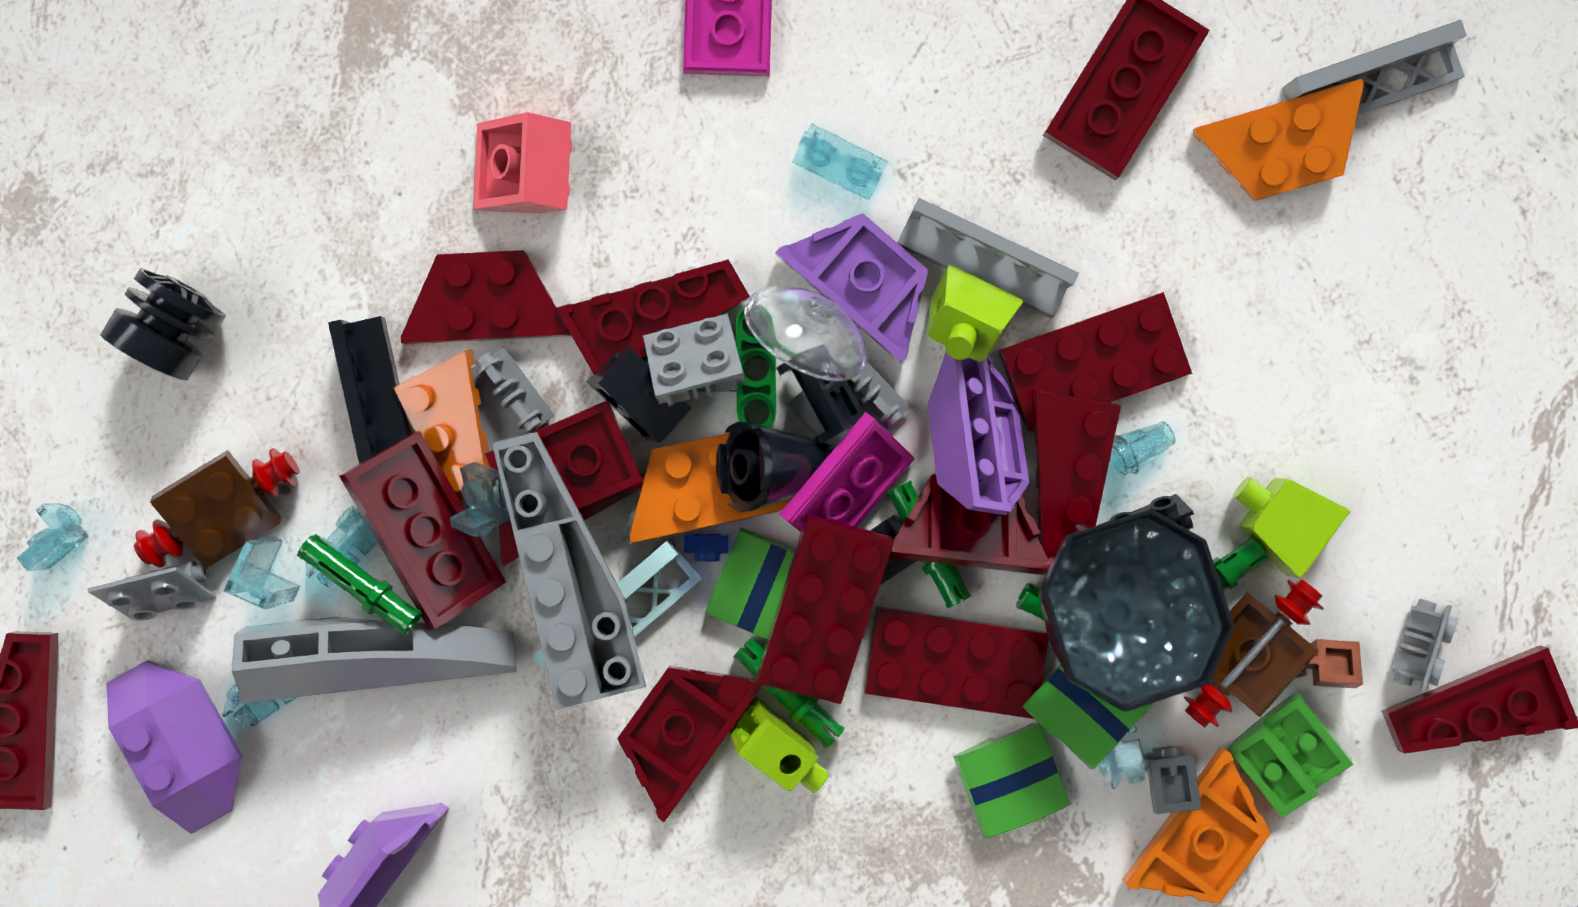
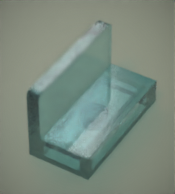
(252, 579)

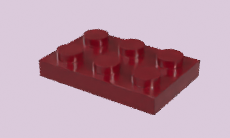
(589, 454)

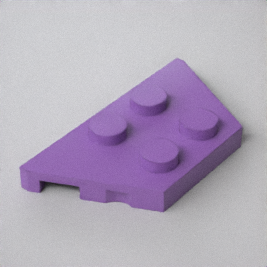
(864, 276)

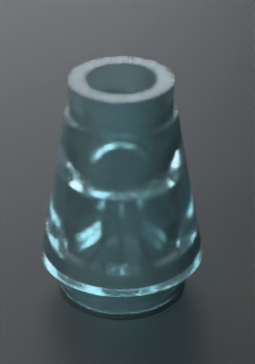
(1140, 447)

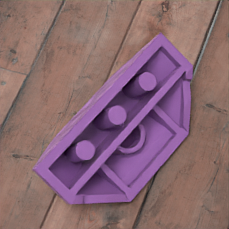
(977, 436)
(174, 743)
(377, 856)

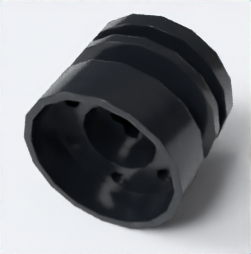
(163, 324)

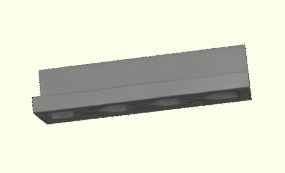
(1383, 58)
(1001, 262)

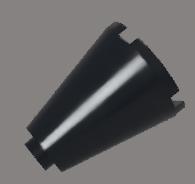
(765, 464)

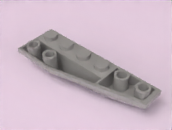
(568, 582)
(360, 655)

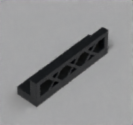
(368, 384)

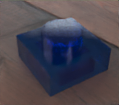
(706, 546)

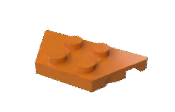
(1287, 142)
(684, 494)
(1204, 848)

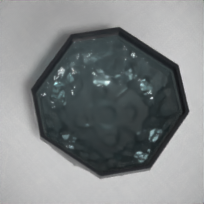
(1136, 610)

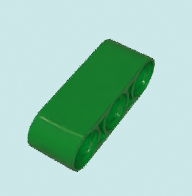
(762, 390)

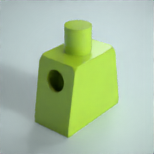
(969, 314)
(1289, 522)
(777, 748)

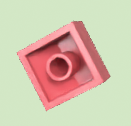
(522, 164)

